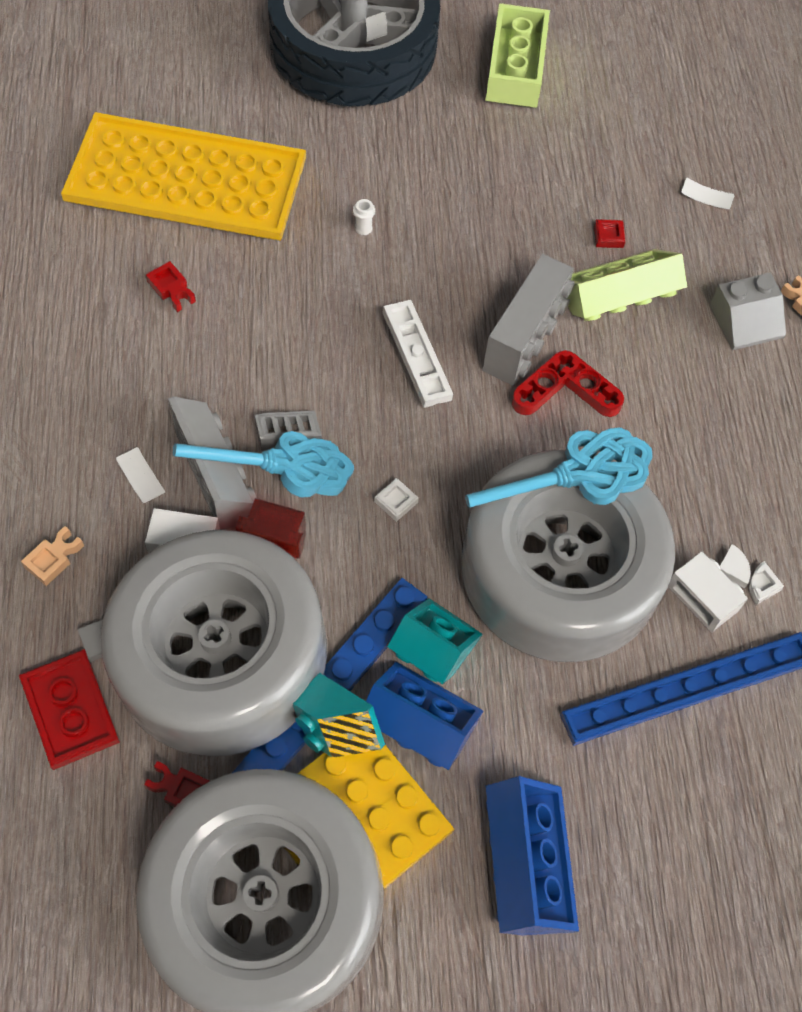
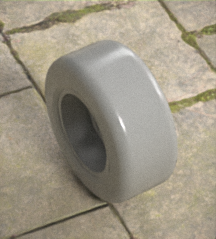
(202, 575)
(545, 615)
(198, 845)

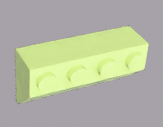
(626, 282)

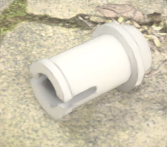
(363, 211)

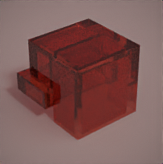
(276, 524)

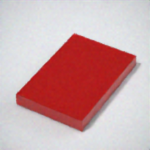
(68, 709)

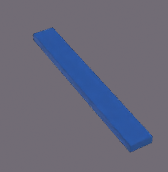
(683, 689)

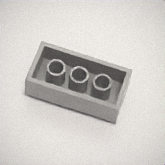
(528, 320)

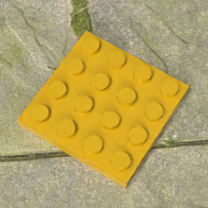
(388, 805)

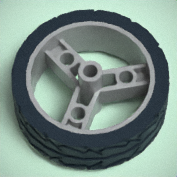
(335, 60)

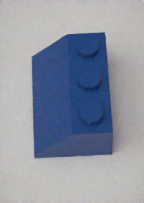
(422, 715)

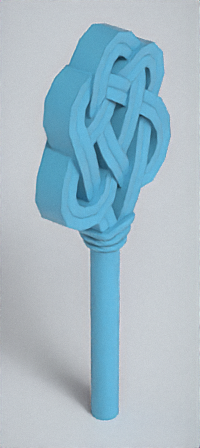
(304, 463)
(597, 476)

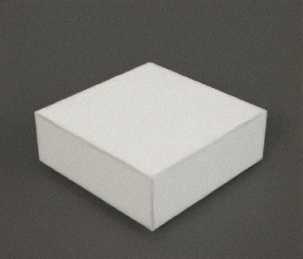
(396, 499)

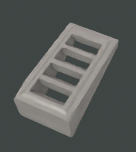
(277, 419)

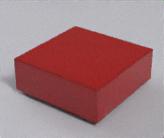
(609, 233)

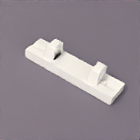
(417, 353)

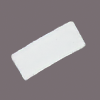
(376, 26)
(707, 195)
(140, 475)

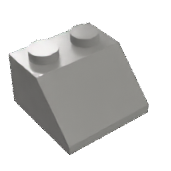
(750, 311)

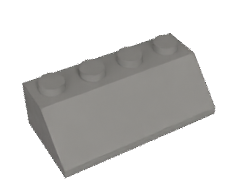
(218, 481)

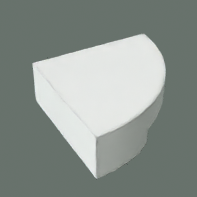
(736, 566)
(764, 584)

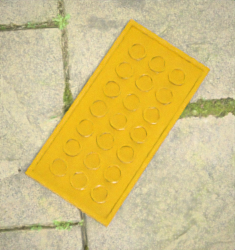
(185, 176)

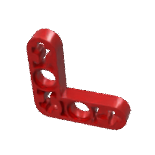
(568, 377)

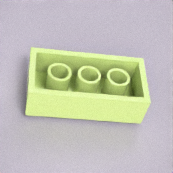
(518, 55)

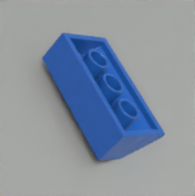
(531, 858)

